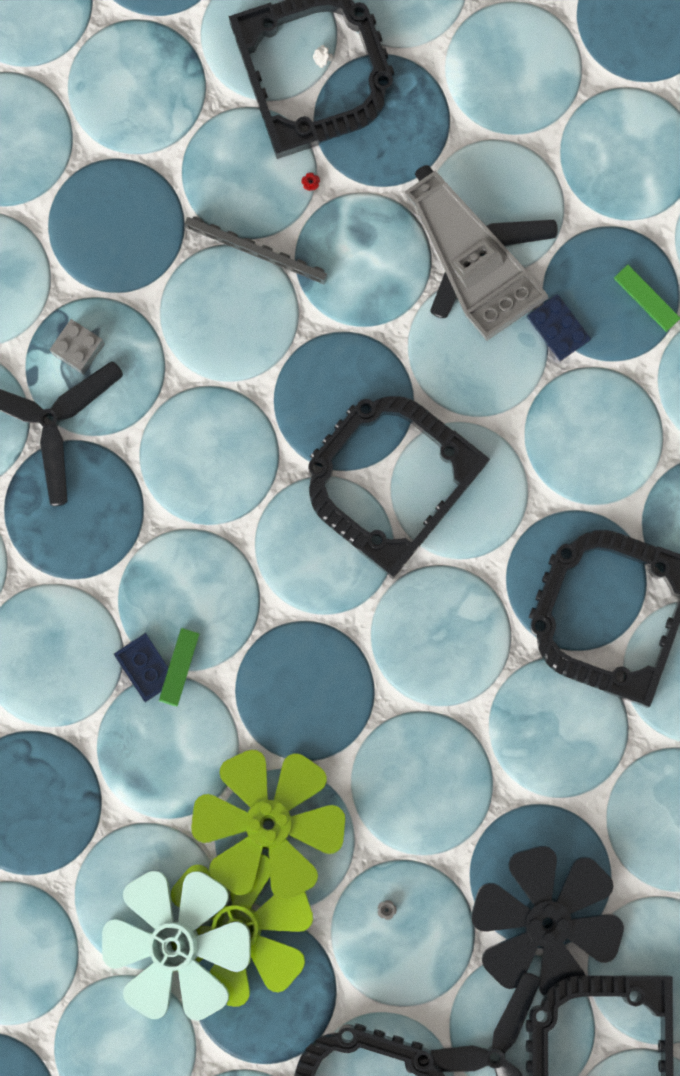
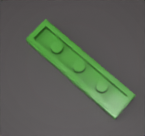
(647, 298)
(179, 667)

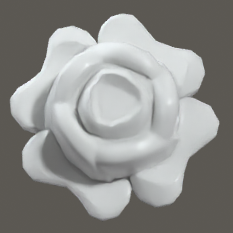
(321, 56)

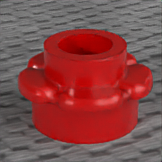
(310, 186)

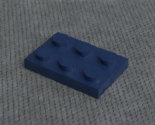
(558, 328)
(143, 666)

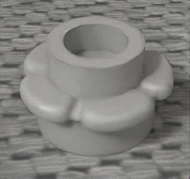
(387, 915)

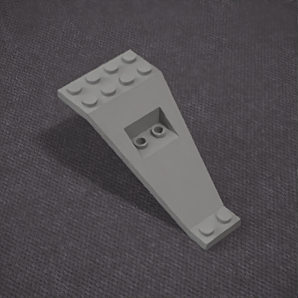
(495, 285)

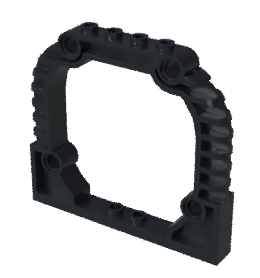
(285, 133)
(391, 553)
(639, 685)
(652, 990)
(368, 1040)

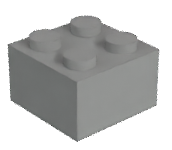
(77, 346)

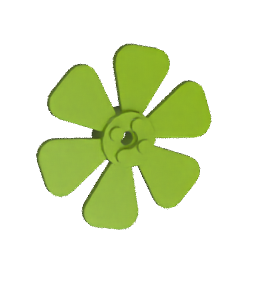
(289, 869)
(275, 961)

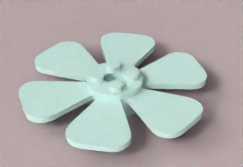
(224, 946)

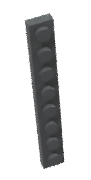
(248, 246)

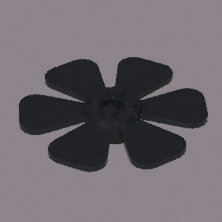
(535, 874)

